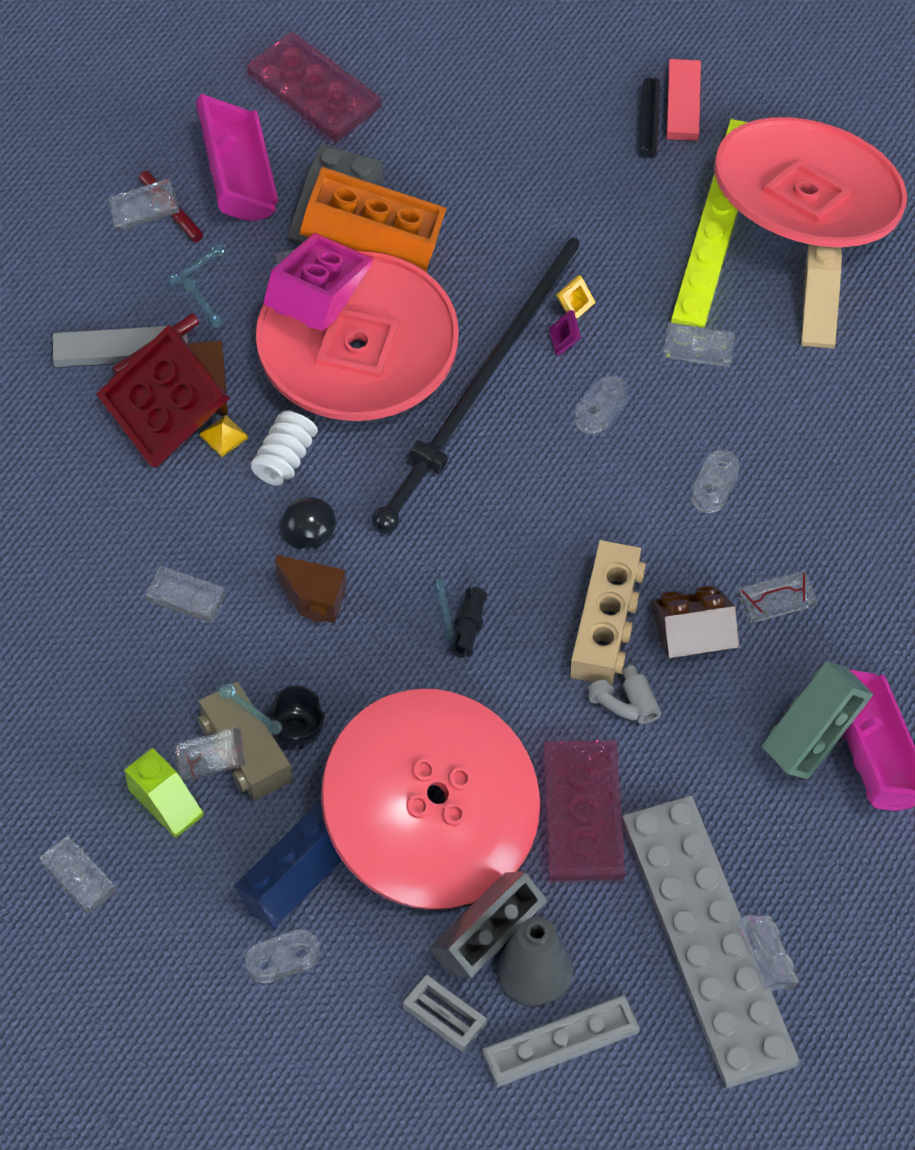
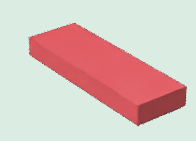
(683, 99)

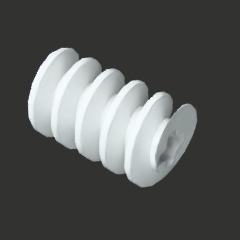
(283, 448)

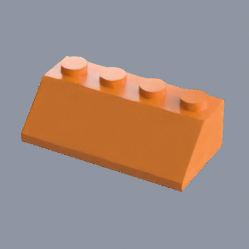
(372, 218)

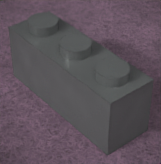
(487, 924)

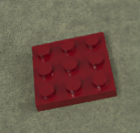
(162, 396)

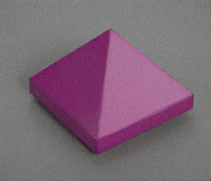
(565, 332)

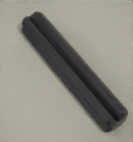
(650, 117)

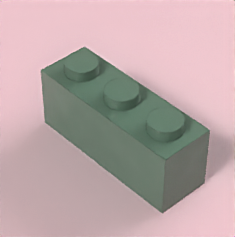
(817, 720)

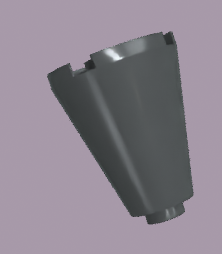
(535, 964)

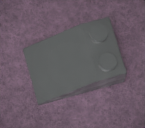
(340, 161)

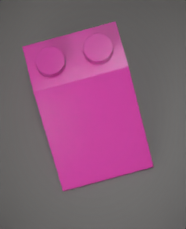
(316, 281)

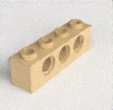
(612, 563)

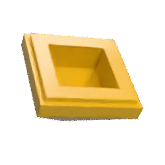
(576, 297)
(223, 436)

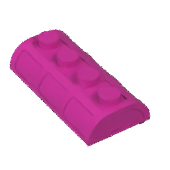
(237, 159)
(882, 748)

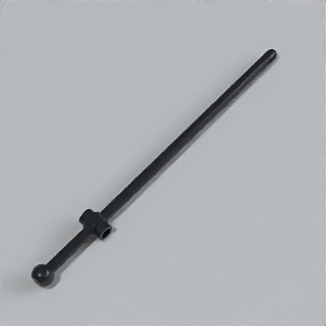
(429, 455)

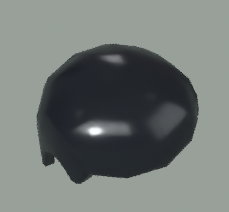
(308, 522)
(298, 713)

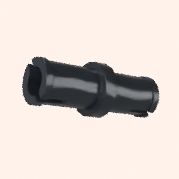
(468, 622)

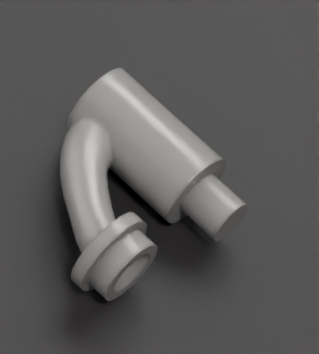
(638, 691)

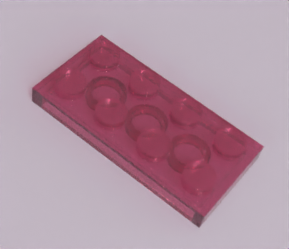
(314, 86)
(583, 811)

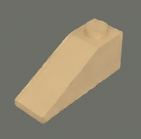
(821, 296)

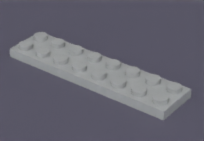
(702, 931)

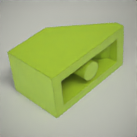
(162, 792)

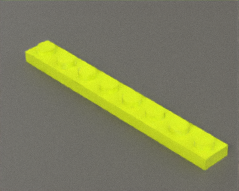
(706, 256)

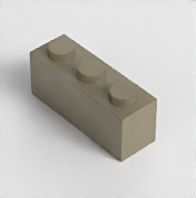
(265, 763)

